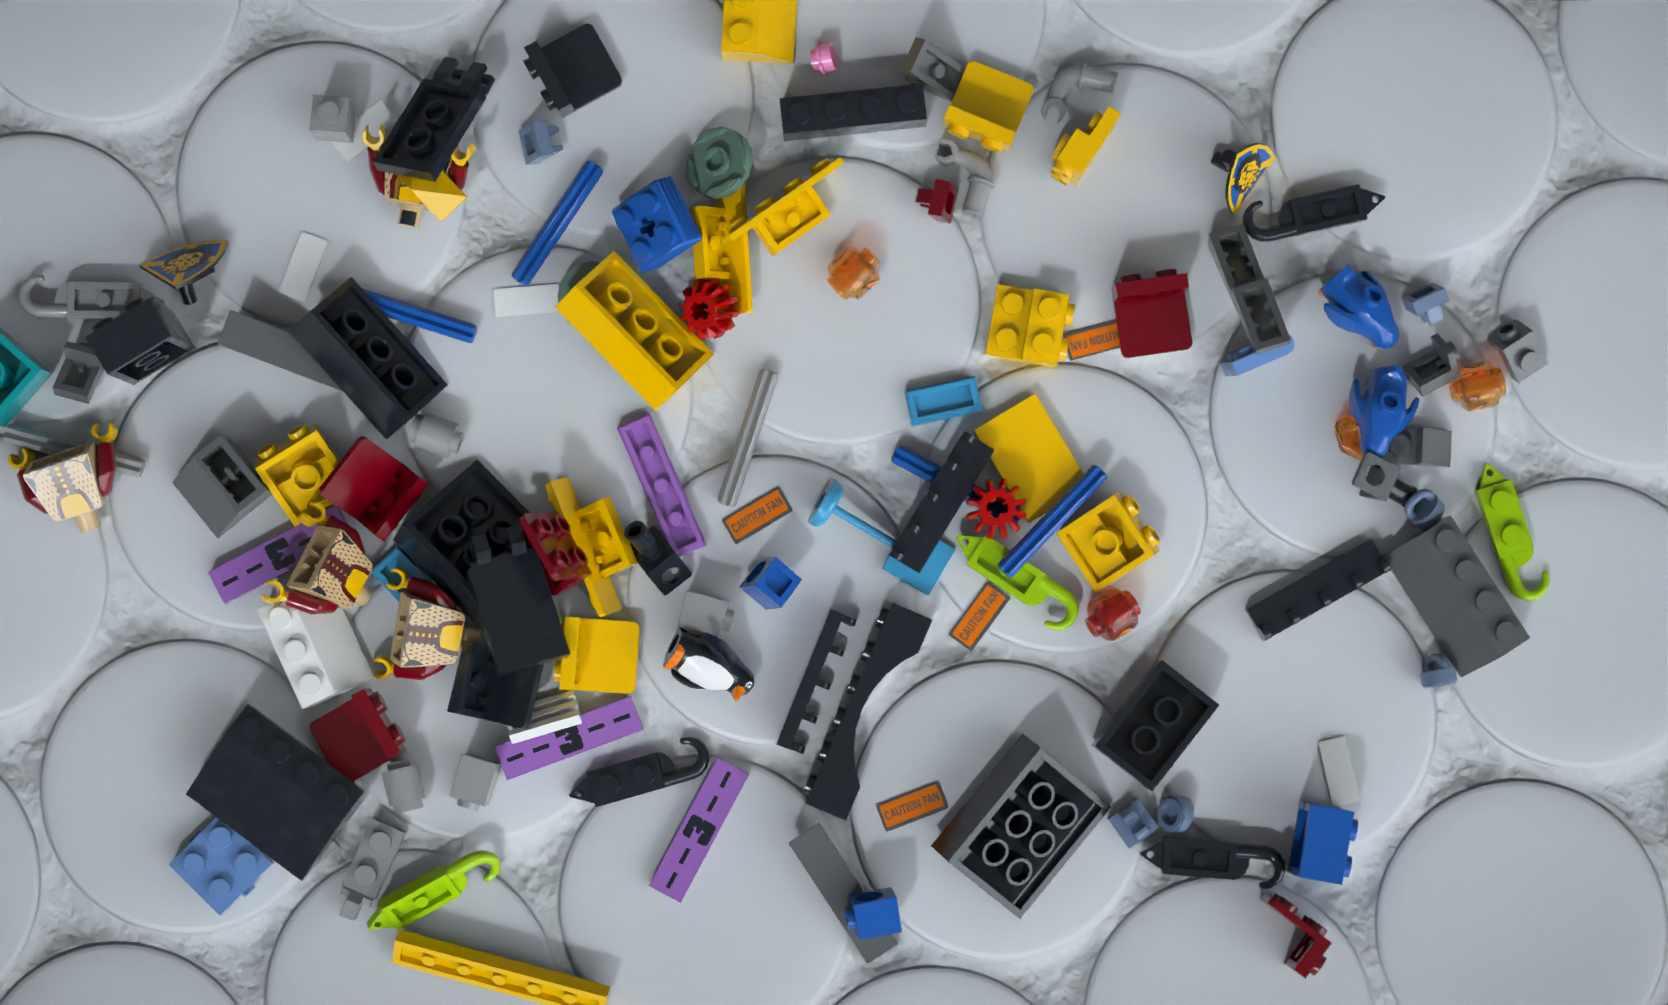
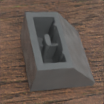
(221, 485)

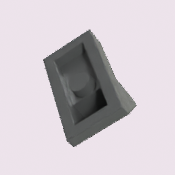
(932, 68)
(1420, 448)

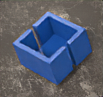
(1322, 843)

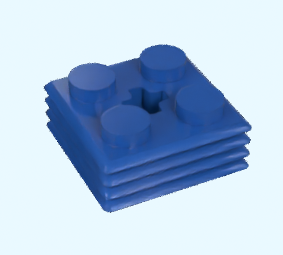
(656, 224)

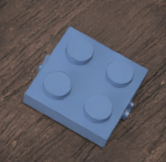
(220, 865)

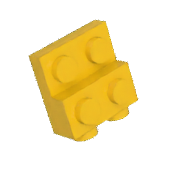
(1077, 151)
(1029, 325)
(297, 470)
(1109, 540)

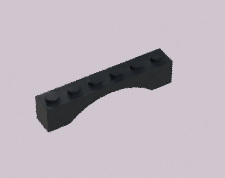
(837, 780)

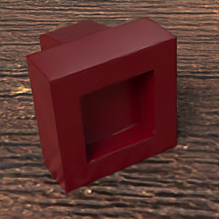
(939, 200)

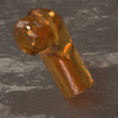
(1348, 437)

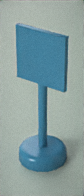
(921, 581)

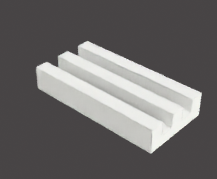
(549, 716)

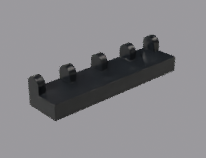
(941, 502)
(1317, 589)
(811, 679)

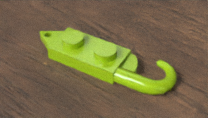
(1508, 531)
(1027, 585)
(430, 891)

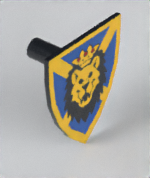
(1244, 171)
(186, 266)

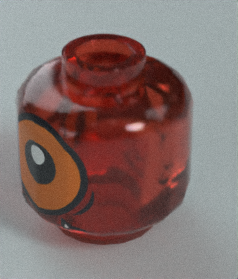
(1112, 614)

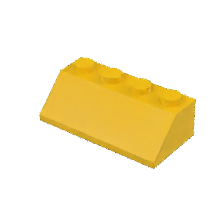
(759, 31)
(634, 330)

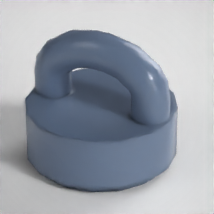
(1424, 509)
(1437, 678)
(1175, 813)

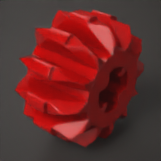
(708, 308)
(1003, 518)

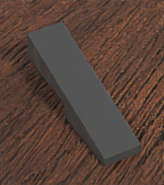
(1248, 289)
(271, 346)
(836, 884)

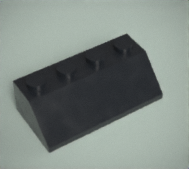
(368, 358)

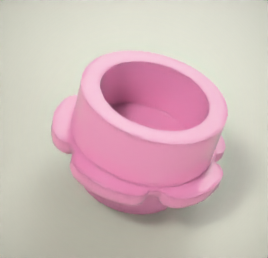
(824, 58)

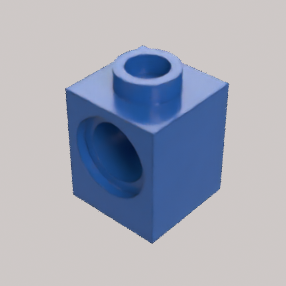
(770, 583)
(873, 913)

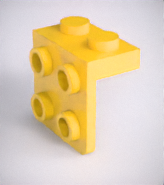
(988, 107)
(600, 656)

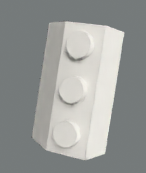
(316, 652)

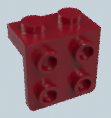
(1152, 314)
(373, 487)
(560, 556)
(358, 735)
(1309, 953)

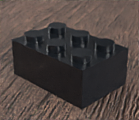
(139, 341)
(1155, 725)

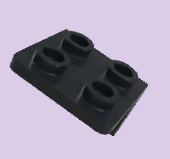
(573, 70)
(491, 697)

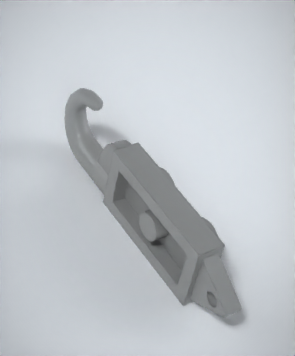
(84, 299)

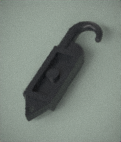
(1314, 213)
(639, 776)
(1212, 859)

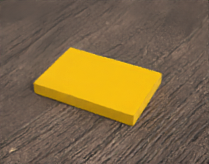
(1030, 455)

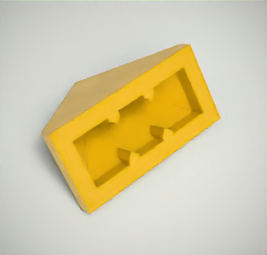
(439, 196)

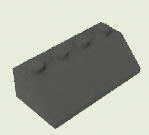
(1456, 596)

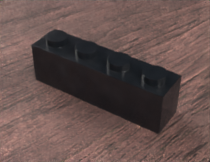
(853, 112)

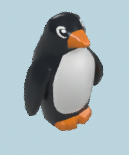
(707, 664)

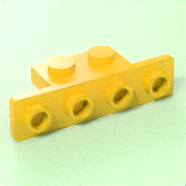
(789, 217)
(722, 262)
(600, 536)

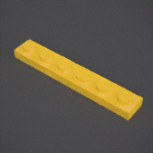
(495, 972)

